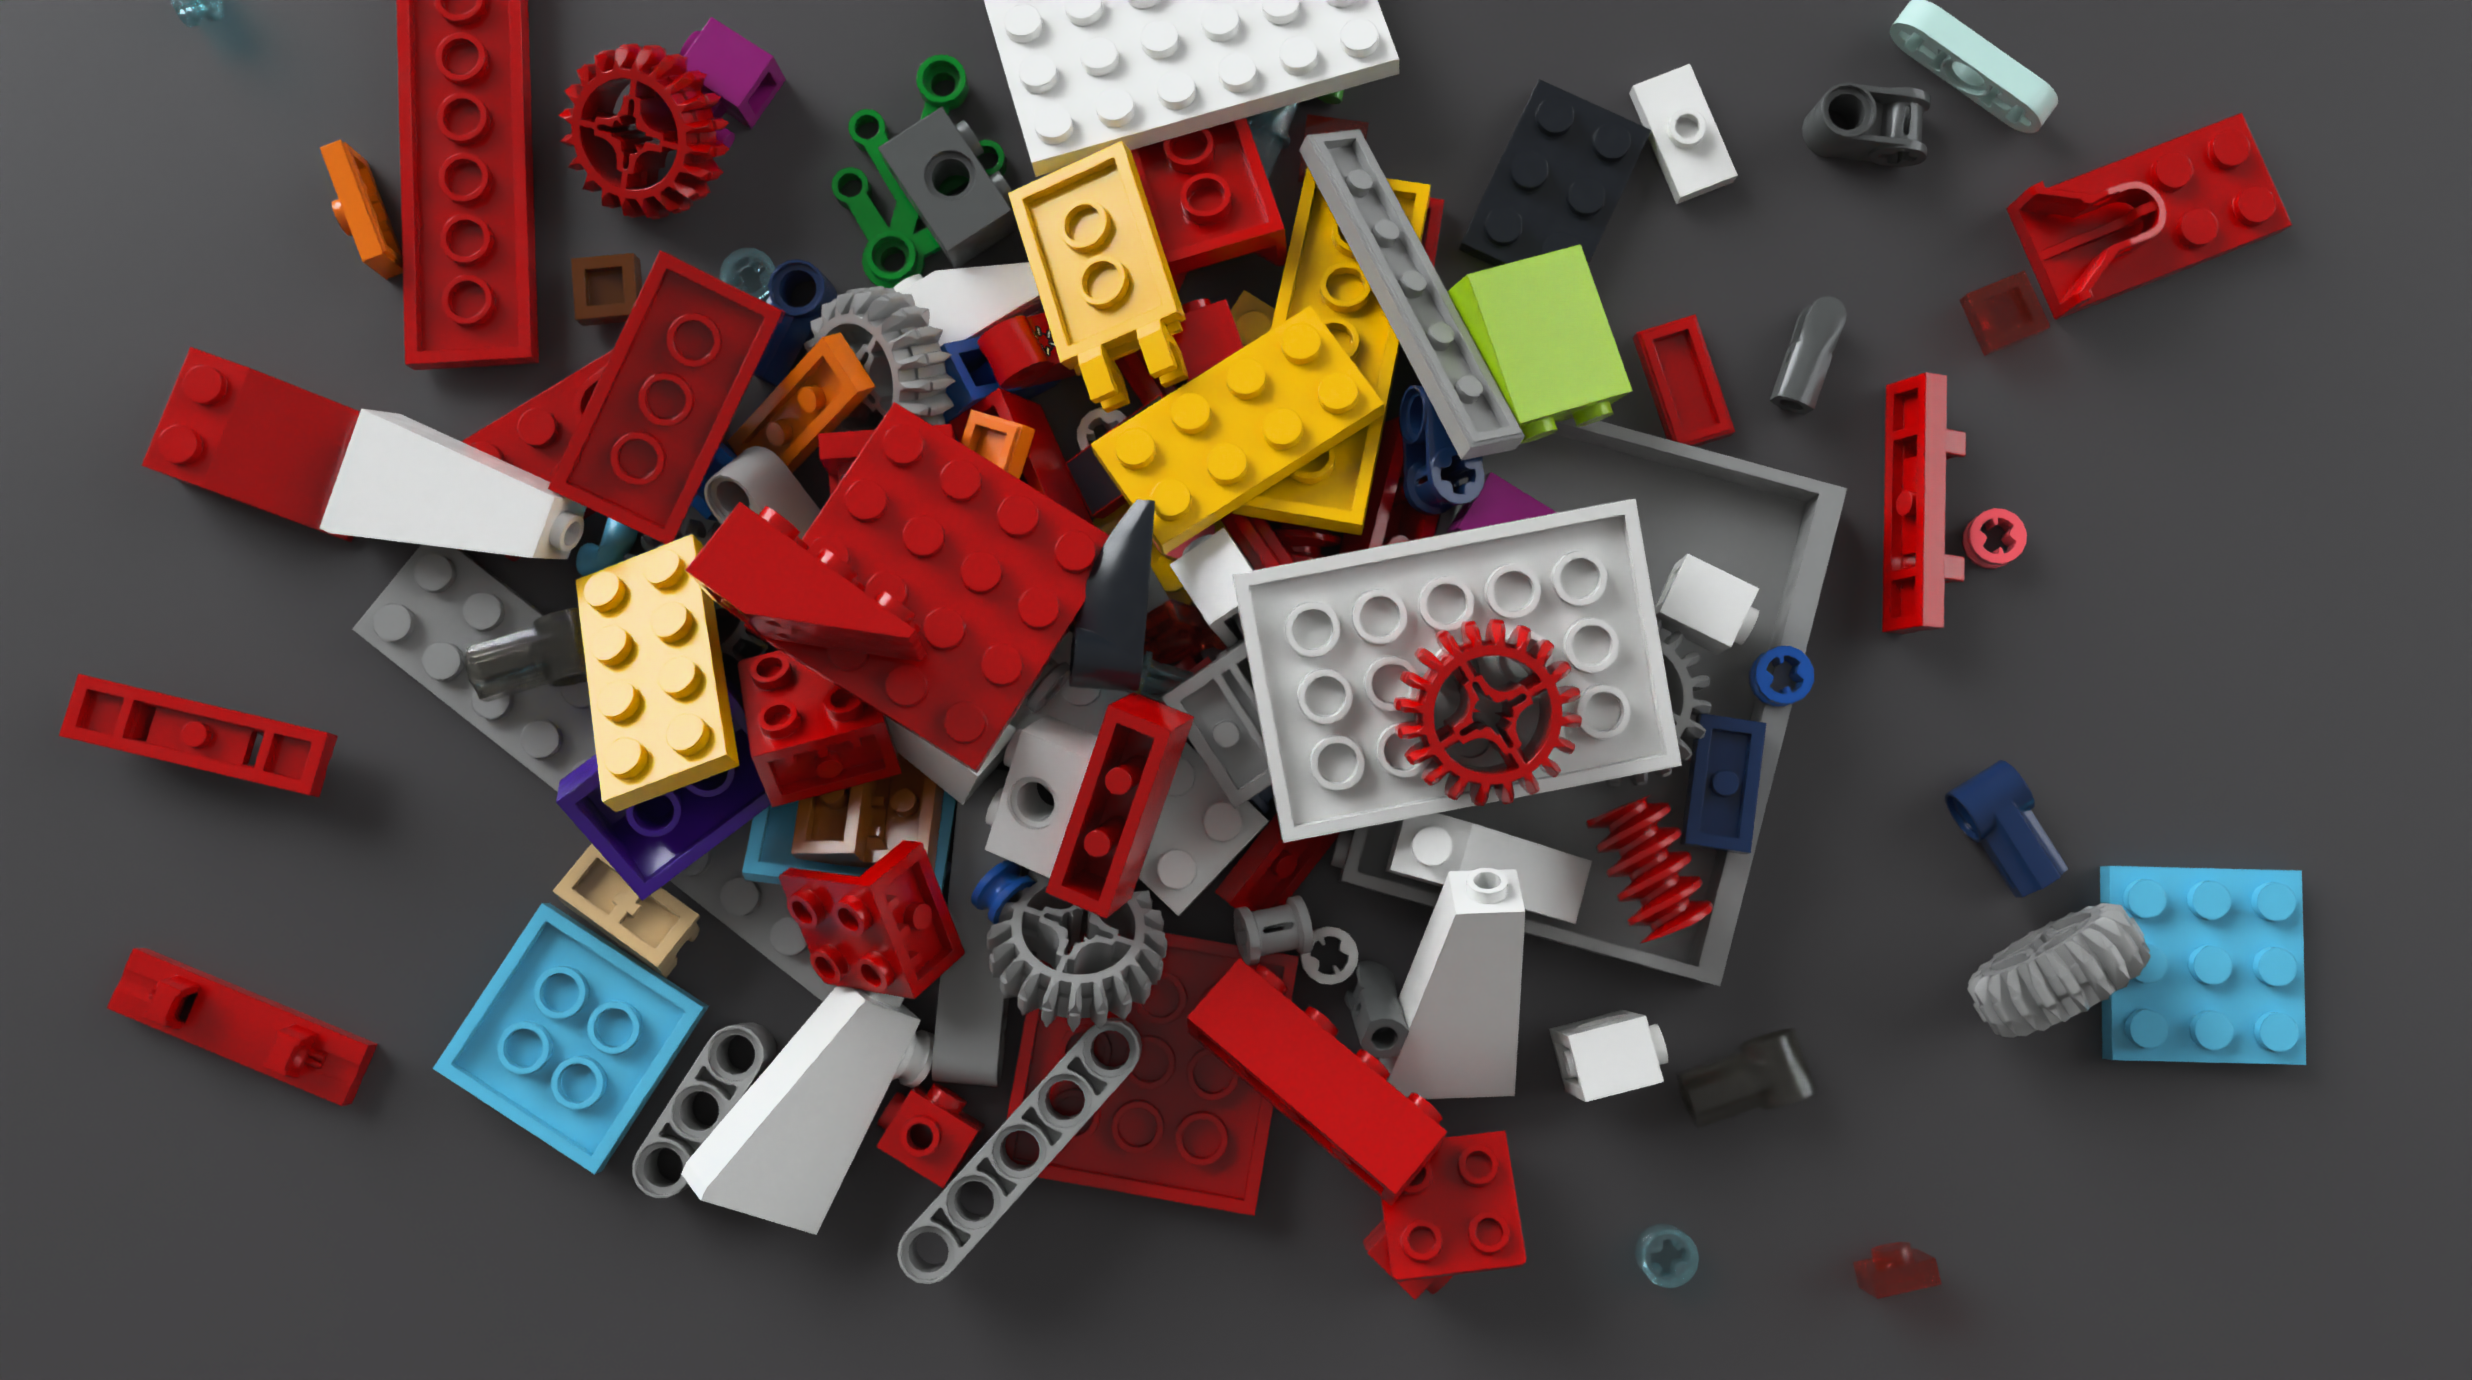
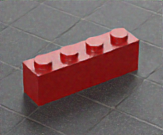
(1317, 1080)

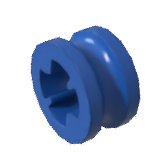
(1801, 673)
(998, 887)

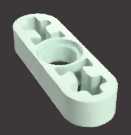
(1974, 66)

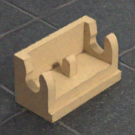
(646, 928)

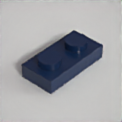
(1723, 784)

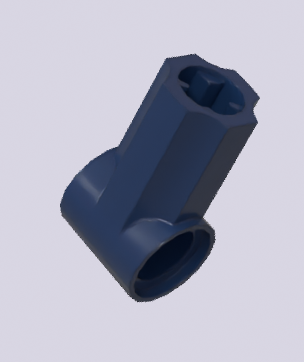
(788, 341)
(1998, 814)

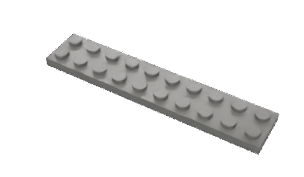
(452, 602)

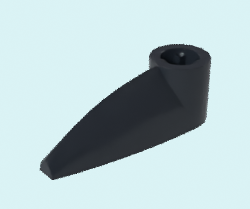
(1112, 620)

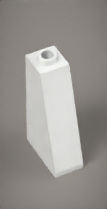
(437, 491)
(1465, 992)
(806, 1114)

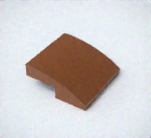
(870, 820)

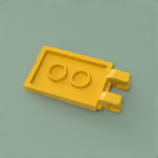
(1101, 272)

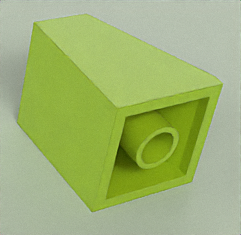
(1544, 339)

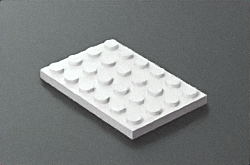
(1174, 67)
(1343, 627)

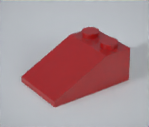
(252, 439)

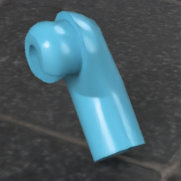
(615, 542)

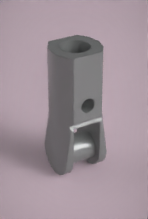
(1809, 355)
(1377, 1010)

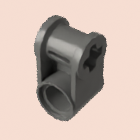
(1881, 123)

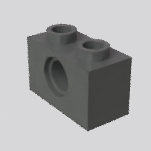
(926, 157)

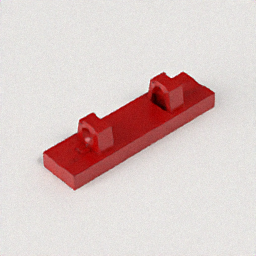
(1916, 504)
(197, 735)
(243, 1026)

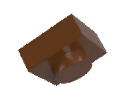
(605, 288)

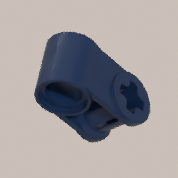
(1432, 455)

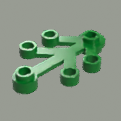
(902, 234)

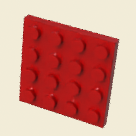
(977, 563)
(1181, 1117)

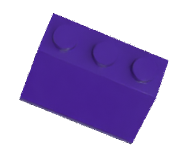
(672, 831)

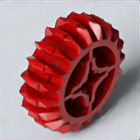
(664, 106)
(1514, 699)

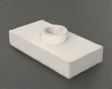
(1683, 133)

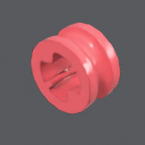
(2014, 538)

